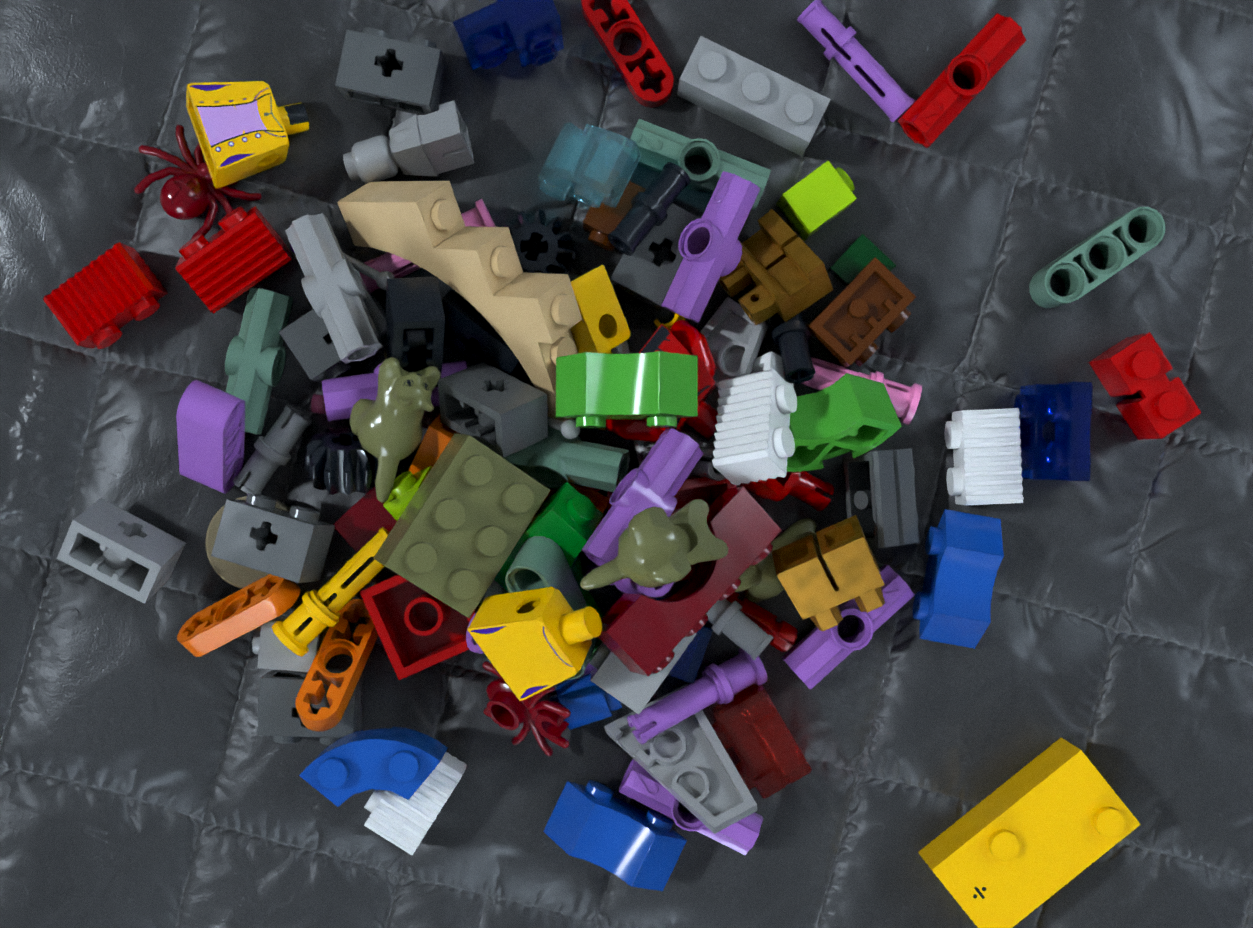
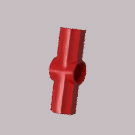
(977, 61)

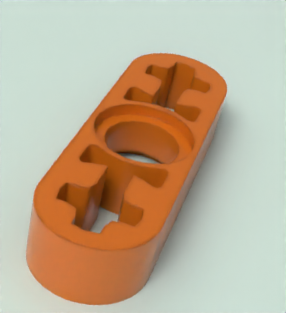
(238, 614)
(340, 684)

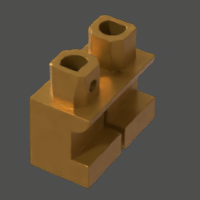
(781, 270)
(851, 567)

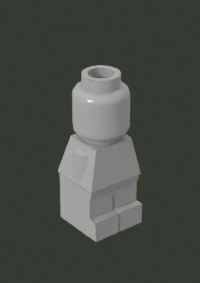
(418, 146)

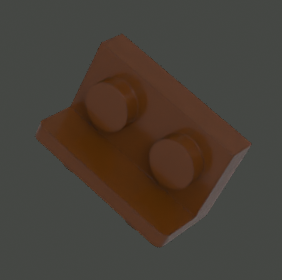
(861, 313)

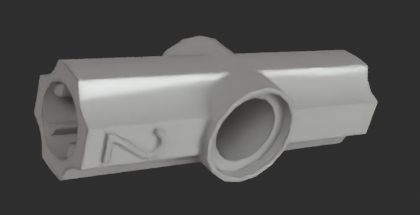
(333, 288)

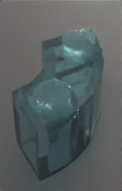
(589, 165)

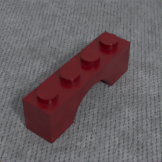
(647, 630)

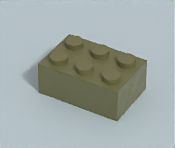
(462, 523)

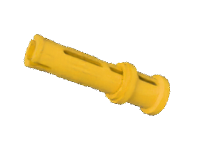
(318, 606)

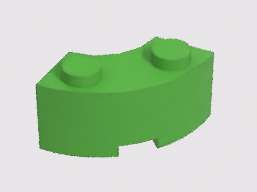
(627, 388)
(840, 419)

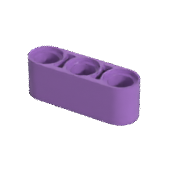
(210, 436)

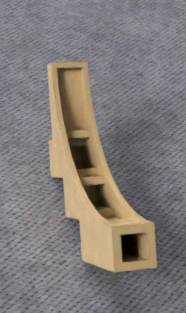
(479, 263)

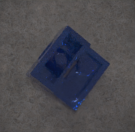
(507, 26)
(1070, 410)

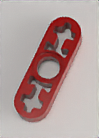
(655, 66)

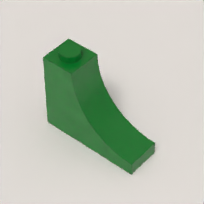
(569, 522)

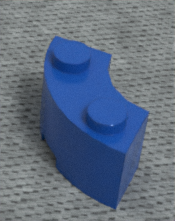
(959, 578)
(374, 759)
(615, 835)

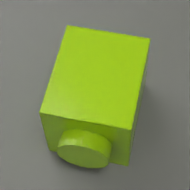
(817, 199)

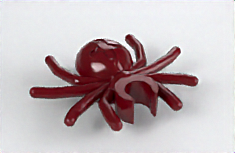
(191, 187)
(542, 717)

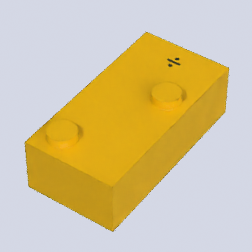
(1029, 837)

